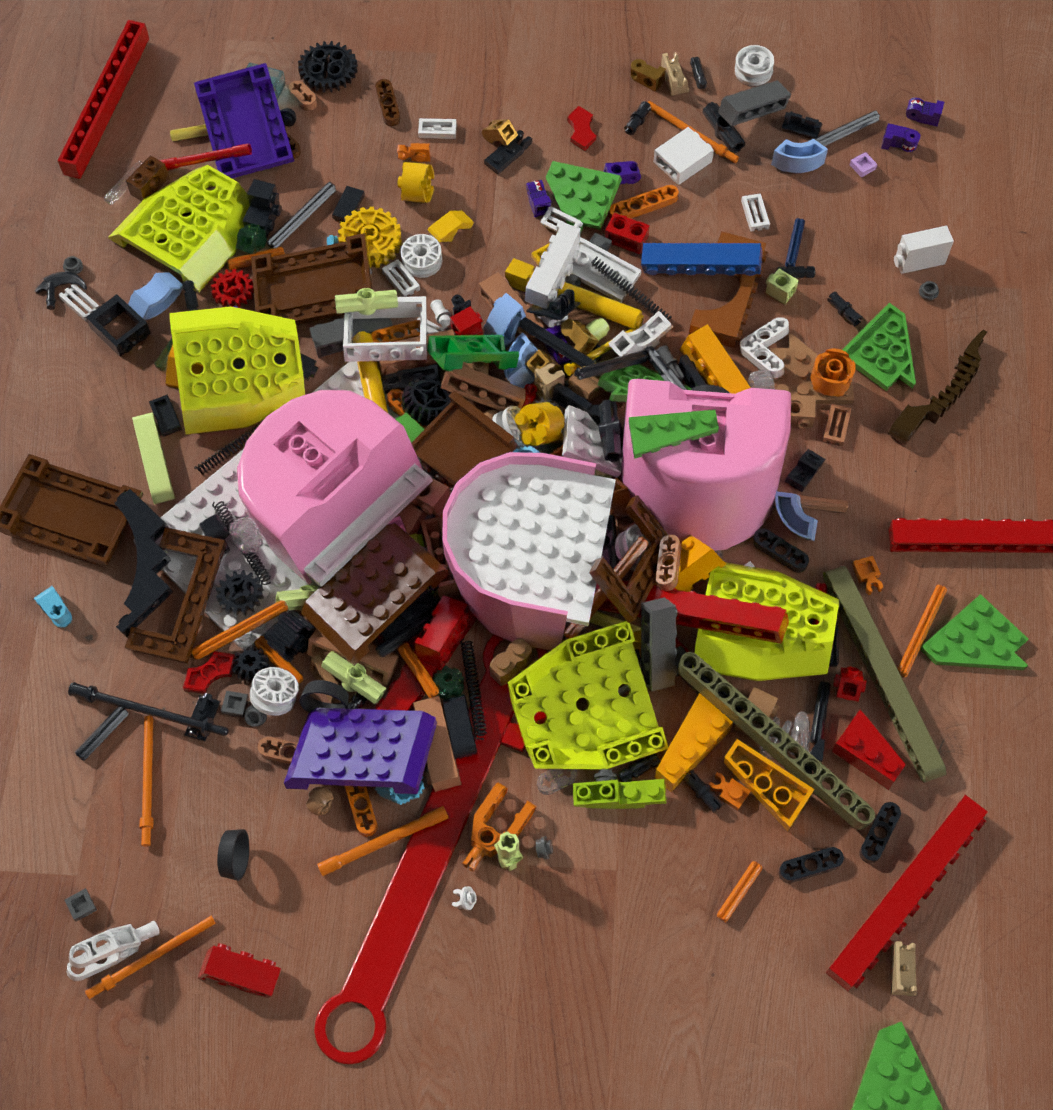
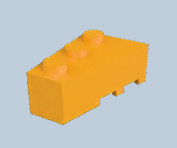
(695, 563)

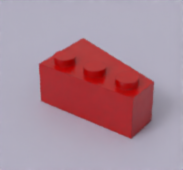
(442, 632)
(869, 751)
(240, 970)

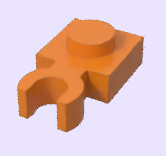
(417, 152)
(868, 571)
(731, 793)

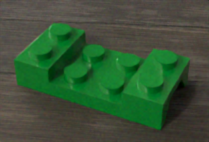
(453, 350)

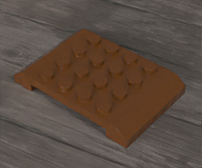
(306, 281)
(64, 511)
(372, 591)

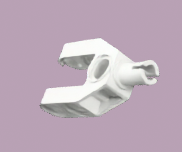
(120, 944)

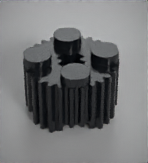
(290, 635)

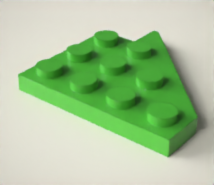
(583, 192)
(884, 349)
(618, 380)
(977, 639)
(895, 1076)

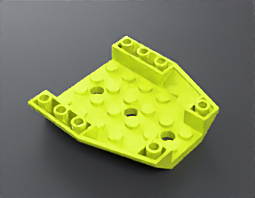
(196, 243)
(231, 396)
(804, 647)
(611, 726)

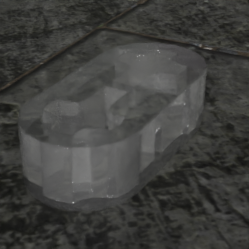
(558, 783)

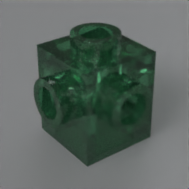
(251, 239)
(453, 687)

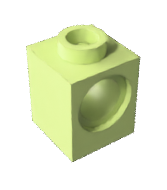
(787, 288)

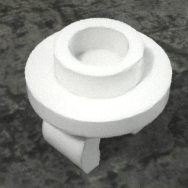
(467, 898)

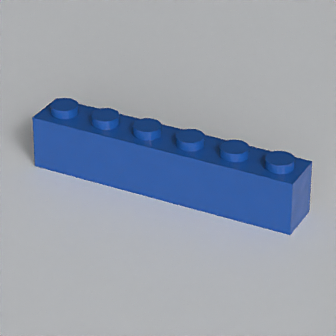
(702, 258)

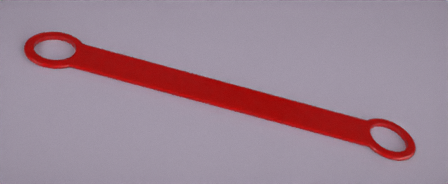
(418, 876)

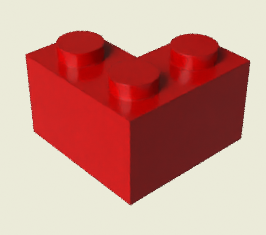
(467, 322)

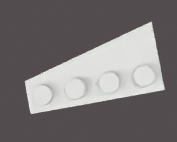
(554, 266)

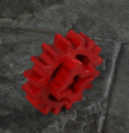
(232, 288)

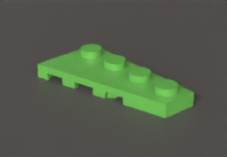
(662, 430)

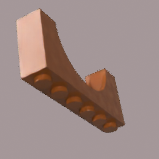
(727, 320)

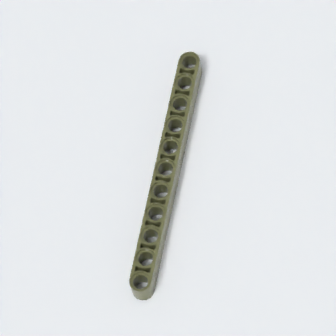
(885, 675)
(779, 750)

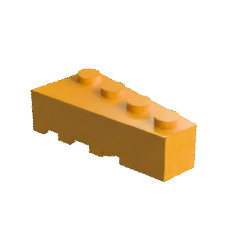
(713, 361)
(695, 739)
(772, 785)

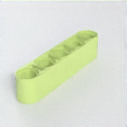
(153, 458)

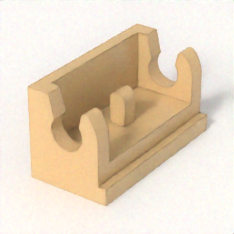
(674, 76)
(546, 382)
(903, 969)

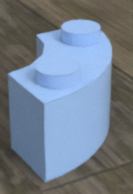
(799, 156)
(156, 295)
(504, 319)
(521, 374)
(793, 516)

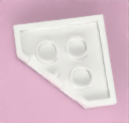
(584, 443)

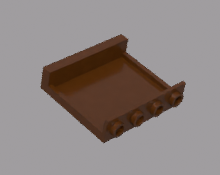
(460, 441)

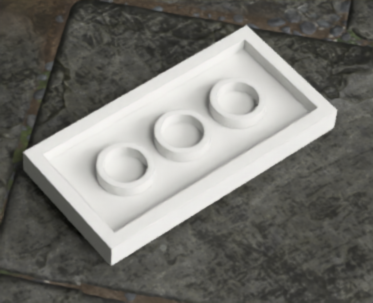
(596, 280)

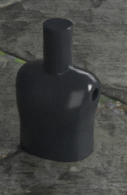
(215, 528)

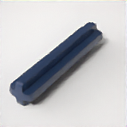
(795, 242)

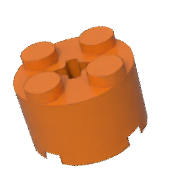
(832, 372)

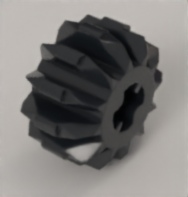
(249, 656)

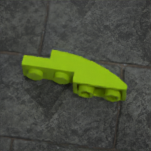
(619, 795)

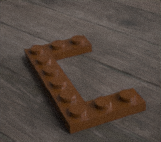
(209, 556)
(629, 598)

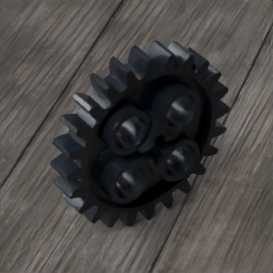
(315, 64)

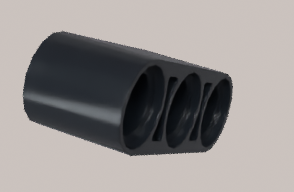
(459, 727)

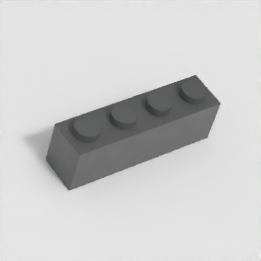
(754, 103)
(329, 336)
(658, 643)

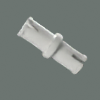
(442, 315)

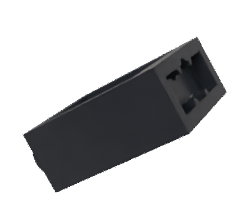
(110, 311)

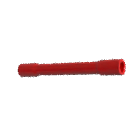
(235, 151)

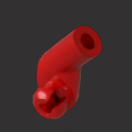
(530, 394)

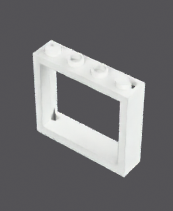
(388, 350)

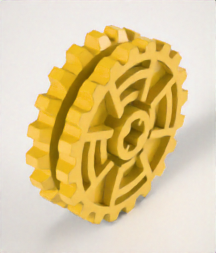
(381, 232)

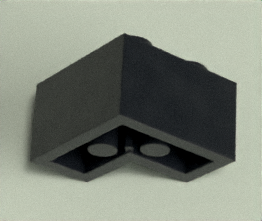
(263, 205)

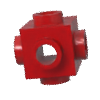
(849, 683)

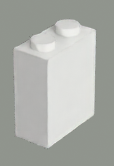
(683, 155)
(923, 249)

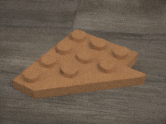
(798, 367)

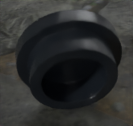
(288, 116)

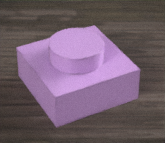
(863, 164)

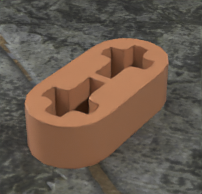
(299, 97)

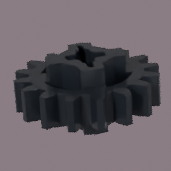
(240, 585)

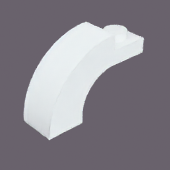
(645, 336)

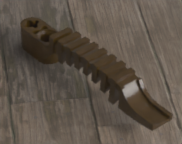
(913, 417)

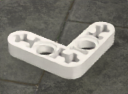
(754, 346)

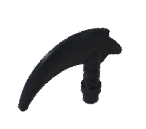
(56, 279)

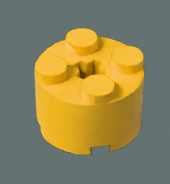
(416, 182)
(540, 423)

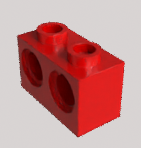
(627, 233)

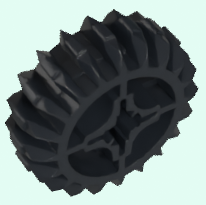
(424, 400)

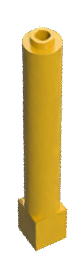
(519, 274)
(370, 374)

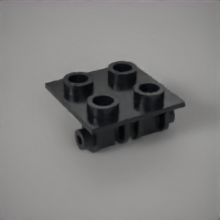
(558, 308)

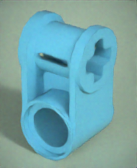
(53, 605)

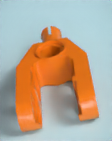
(480, 828)

